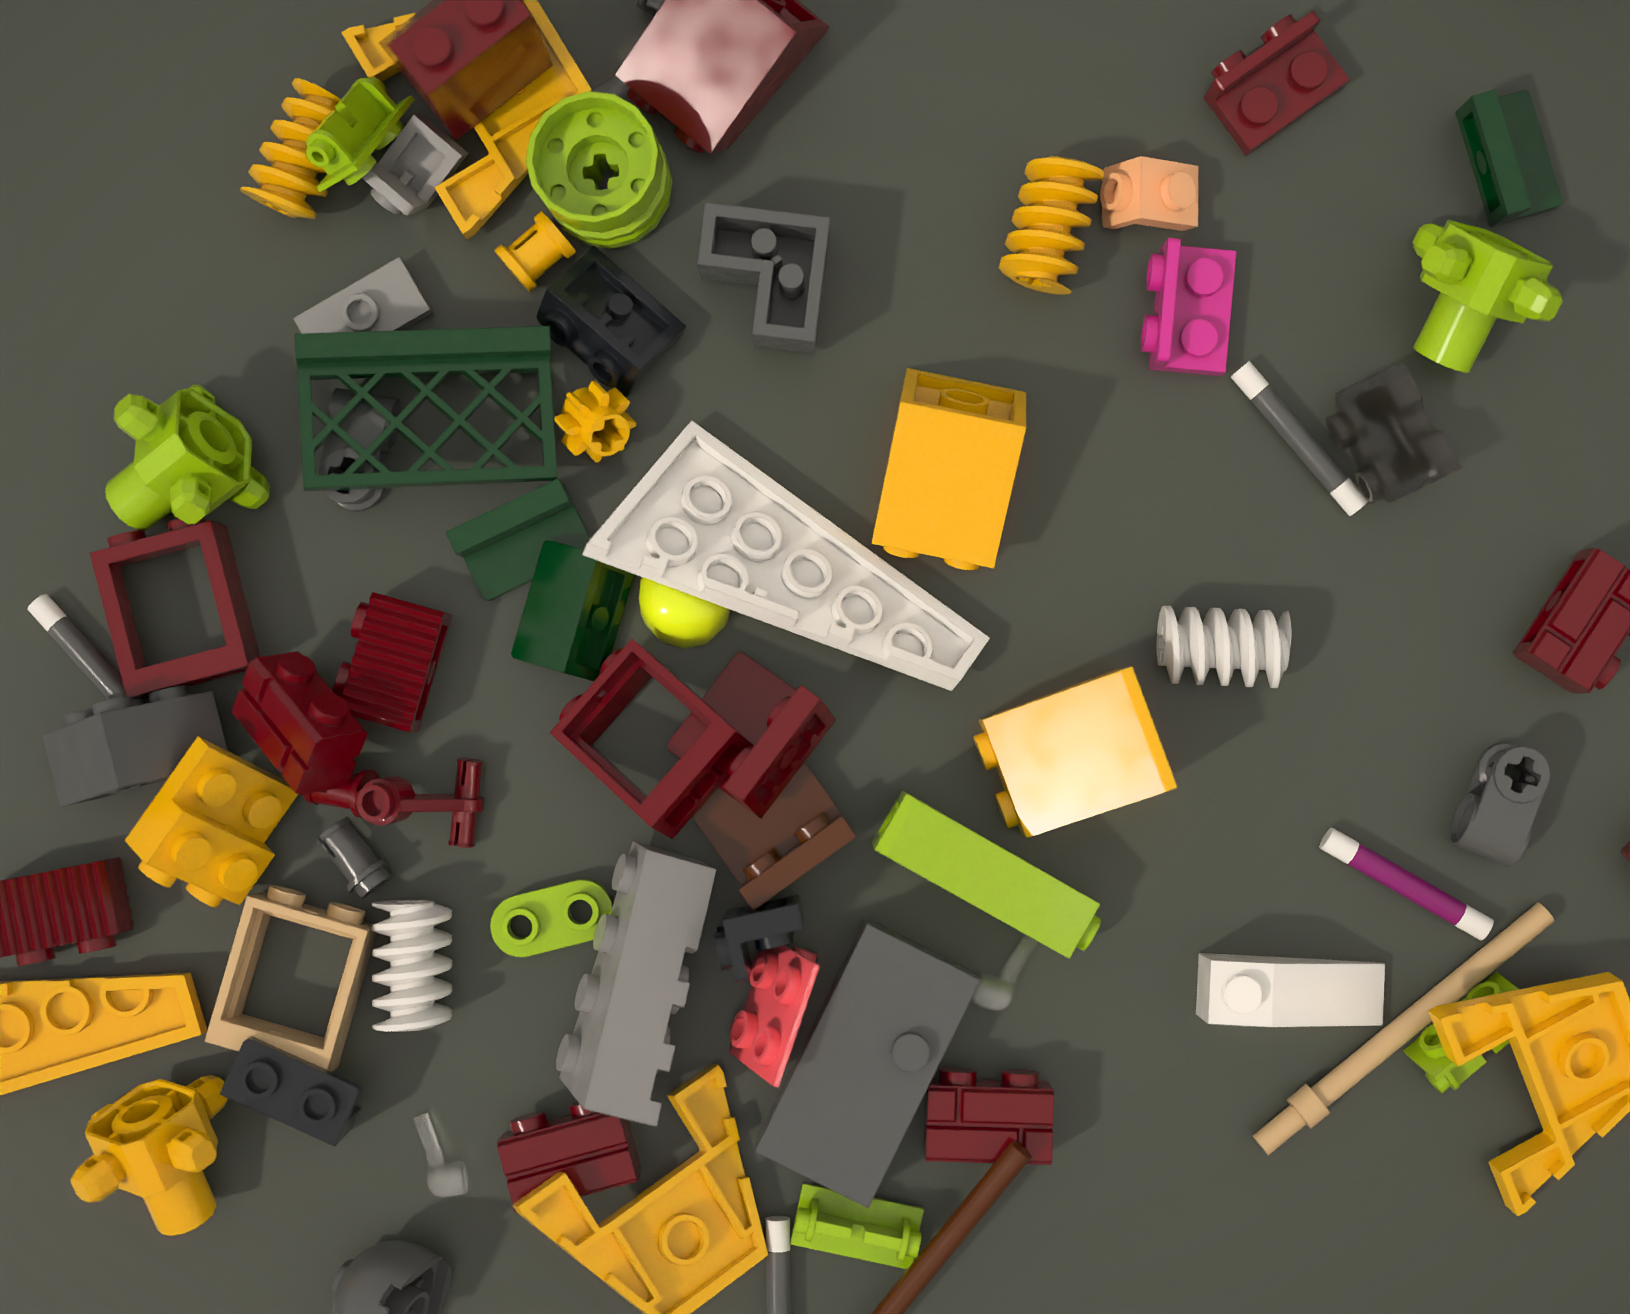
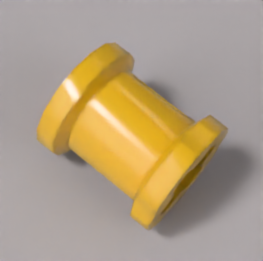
(535, 251)

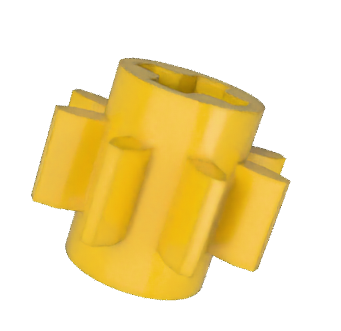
(595, 421)

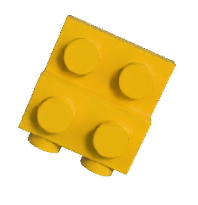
(211, 824)

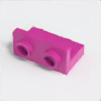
(1190, 309)

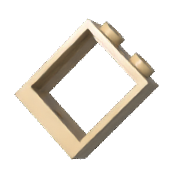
(231, 1027)

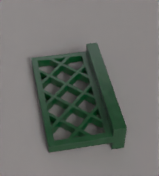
(425, 354)

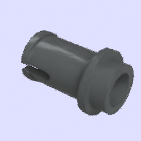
(354, 858)

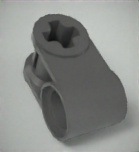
(364, 427)
(1498, 811)

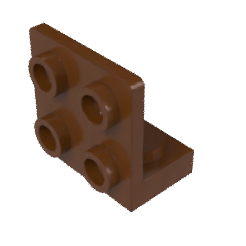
(783, 845)

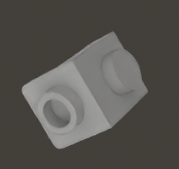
(414, 166)

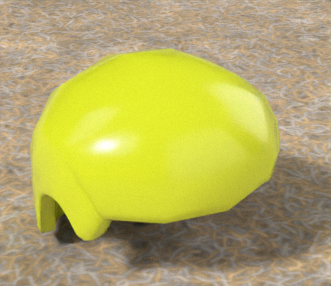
(678, 616)

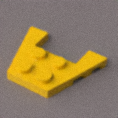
(486, 184)
(1573, 1060)
(679, 1235)

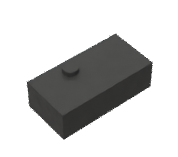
(867, 1062)

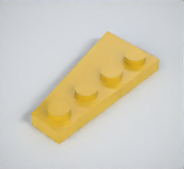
(89, 1021)

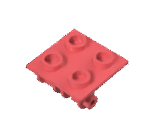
(774, 1010)

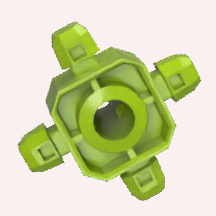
(1478, 281)
(184, 461)

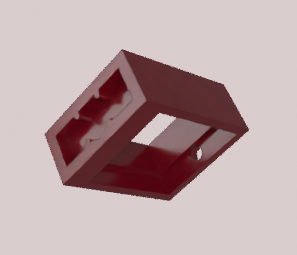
(228, 595)
(695, 773)

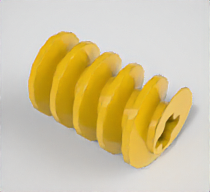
(291, 173)
(1047, 222)

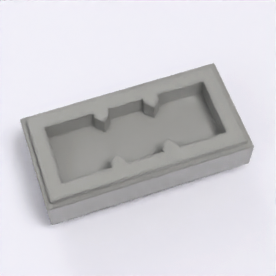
(377, 302)

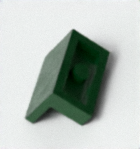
(1508, 156)
(507, 541)
(571, 612)

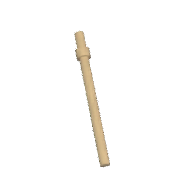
(1310, 1105)

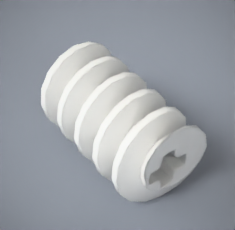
(1223, 644)
(412, 965)

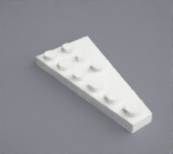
(750, 545)

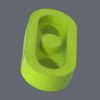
(550, 917)

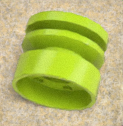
(572, 151)

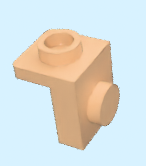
(1150, 194)

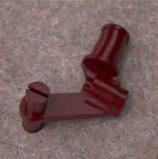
(393, 800)

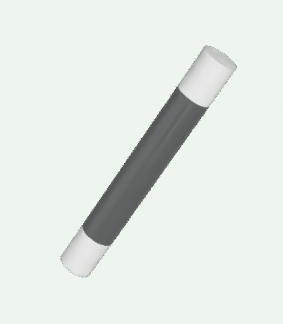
(1299, 438)
(79, 648)
(778, 1265)

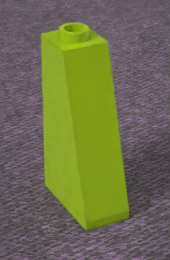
(987, 875)

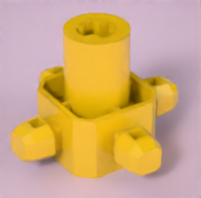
(156, 1148)

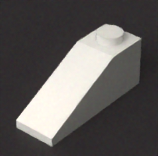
(1288, 991)

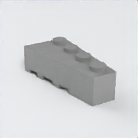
(636, 983)

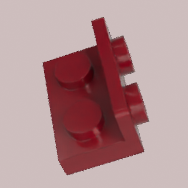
(1274, 84)

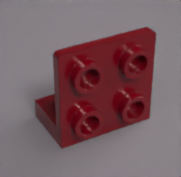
(773, 717)

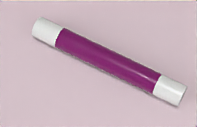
(1406, 884)

